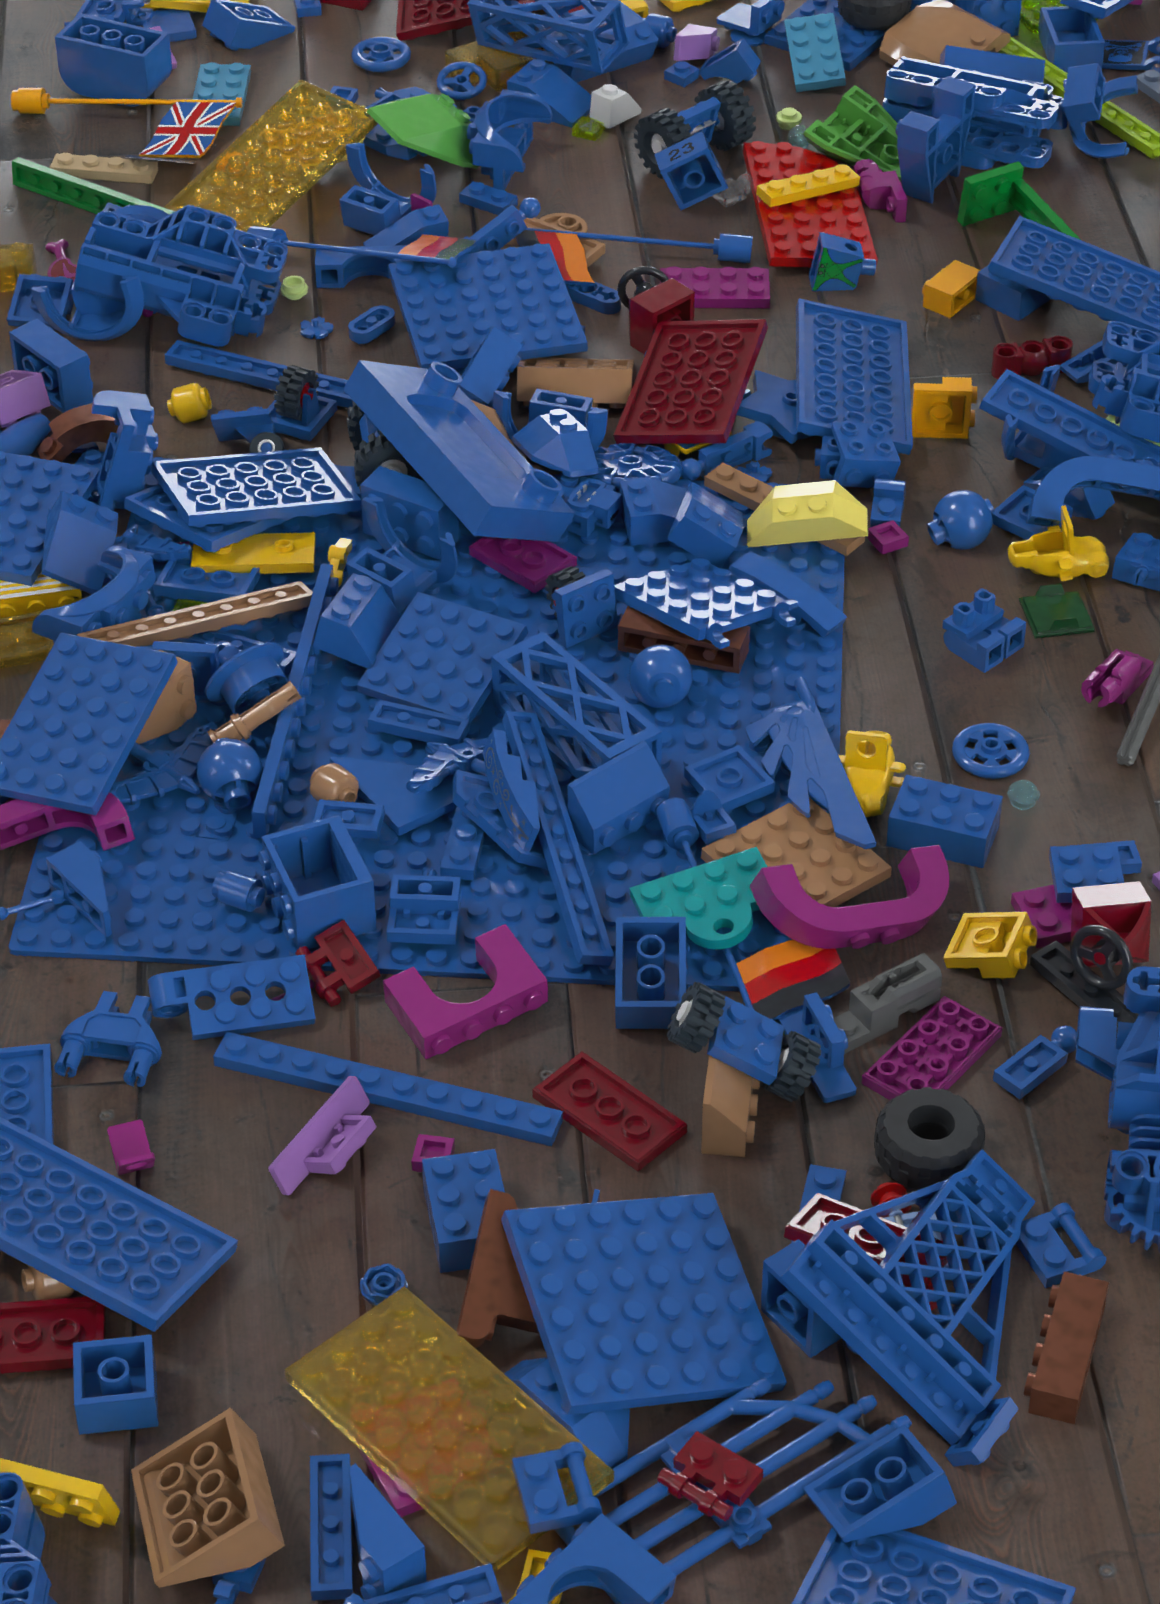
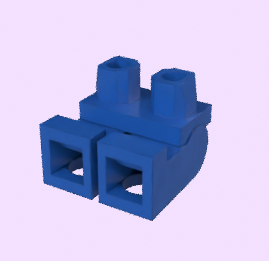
(982, 631)

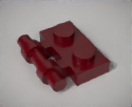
(347, 957)
(716, 1468)

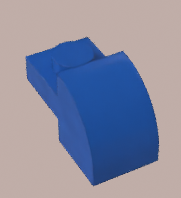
(887, 501)

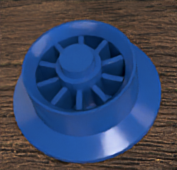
(248, 677)

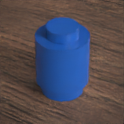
(238, 890)

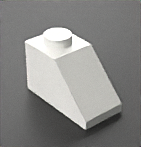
(612, 106)

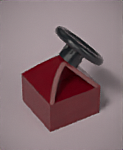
(652, 304)
(1108, 930)

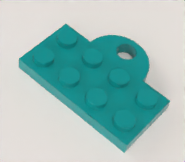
(708, 897)

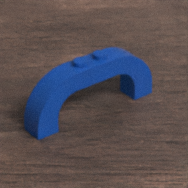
(1091, 471)

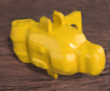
(1060, 552)
(871, 768)

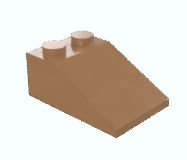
(174, 704)

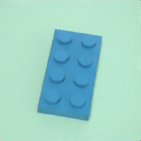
(814, 52)
(224, 83)

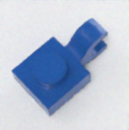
(231, 1583)

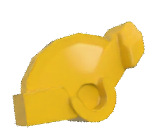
(338, 557)

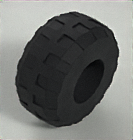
(873, 13)
(924, 1114)

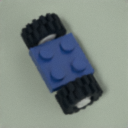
(744, 1041)

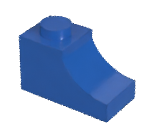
(735, 63)

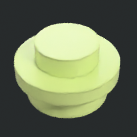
(788, 118)
(294, 287)

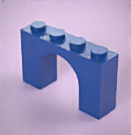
(600, 1558)

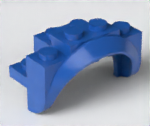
(501, 147)
(128, 451)
(112, 605)

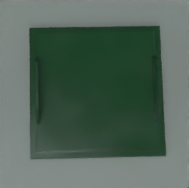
(1056, 612)

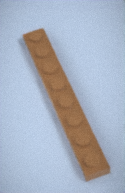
(207, 616)

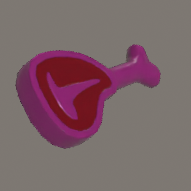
(62, 265)

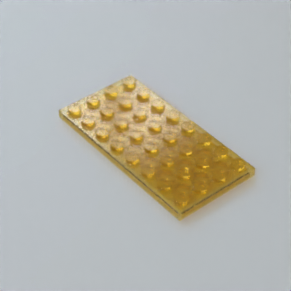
(278, 157)
(438, 1421)

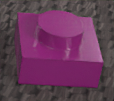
(887, 537)
(430, 1147)

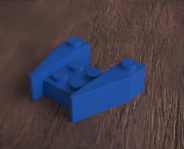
(935, 146)

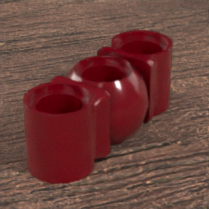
(1030, 356)

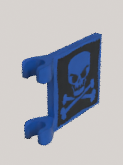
(1131, 54)

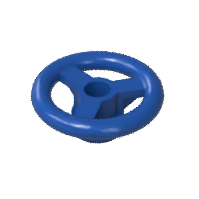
(461, 83)

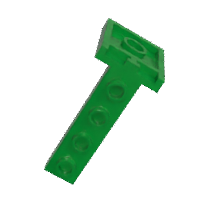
(1005, 191)

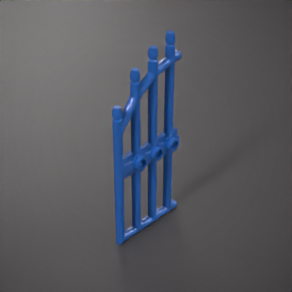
(747, 1521)

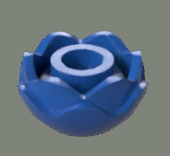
(381, 1283)

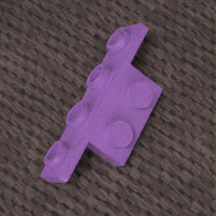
(326, 1139)

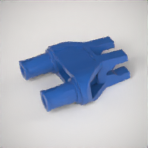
(112, 1036)

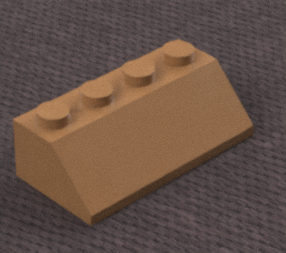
(727, 1110)

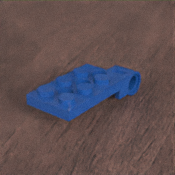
(178, 990)

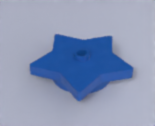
(773, 405)

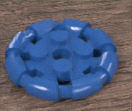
(628, 462)

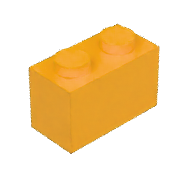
(950, 289)

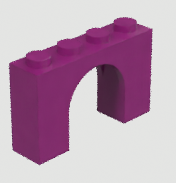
(440, 1024)

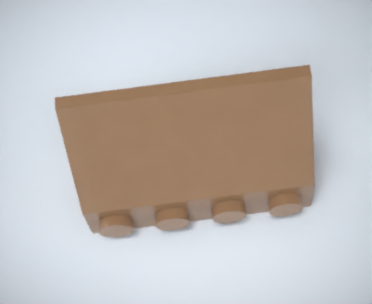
(599, 379)
(207, 1503)

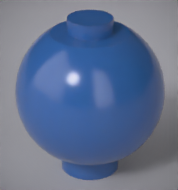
(961, 520)
(660, 676)
(230, 772)

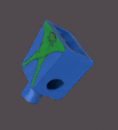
(838, 264)

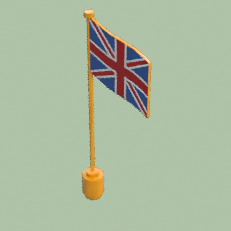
(182, 133)

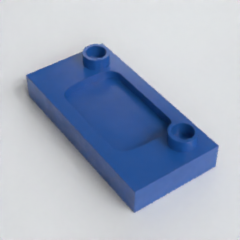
(459, 451)

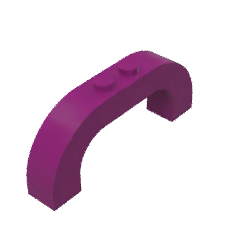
(27, 820)
(826, 927)

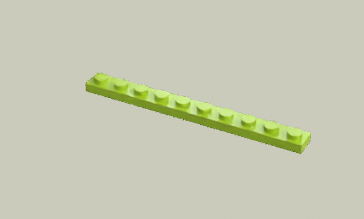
(1112, 117)

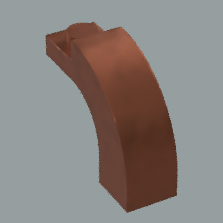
(75, 429)

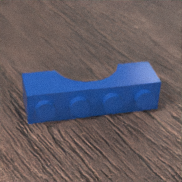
(339, 268)

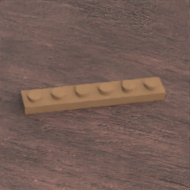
(751, 494)

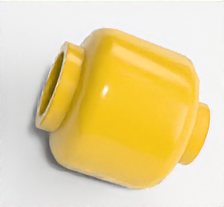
(189, 402)

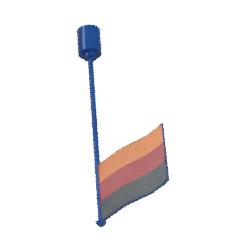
(425, 249)
(572, 259)
(779, 975)

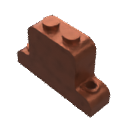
(494, 1284)

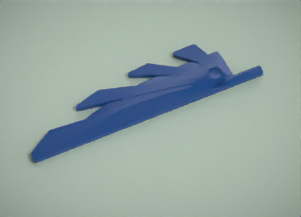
(814, 764)

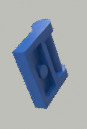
(1047, 1251)
(543, 1493)

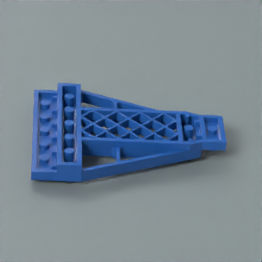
(894, 1323)

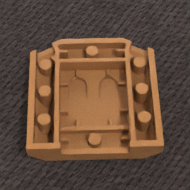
(933, 26)

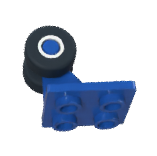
(253, 425)

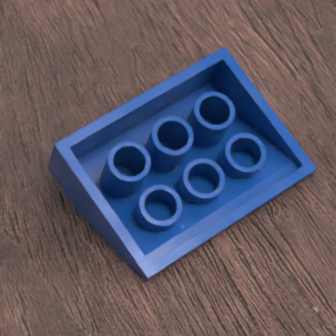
(640, 48)

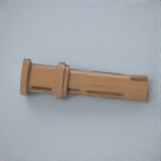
(241, 725)

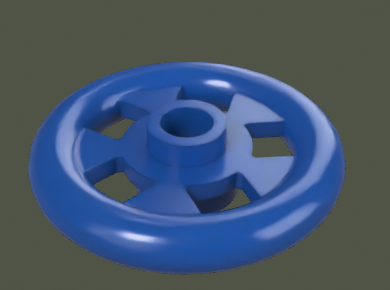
(381, 54)
(990, 750)

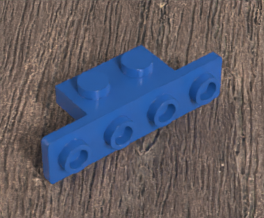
(818, 1024)

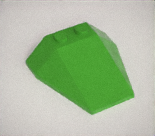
(428, 126)
(857, 132)

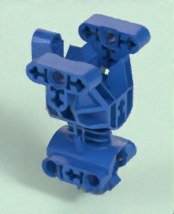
(1134, 1102)

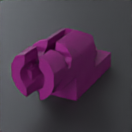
(881, 189)
(1116, 677)

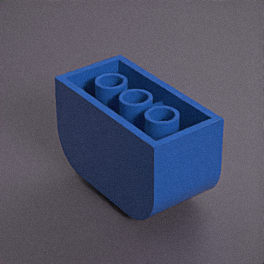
(112, 58)

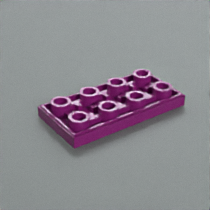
(933, 1051)

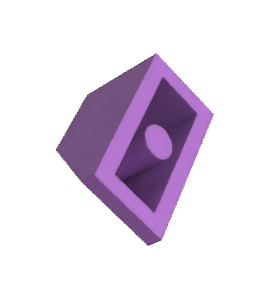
(696, 43)

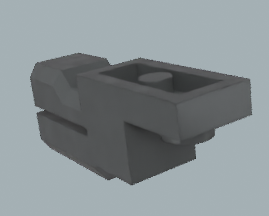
(878, 1003)

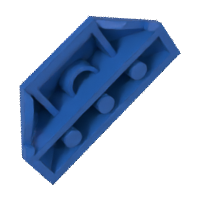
(558, 444)
(600, 1431)

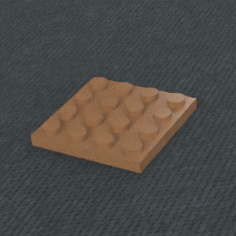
(824, 864)

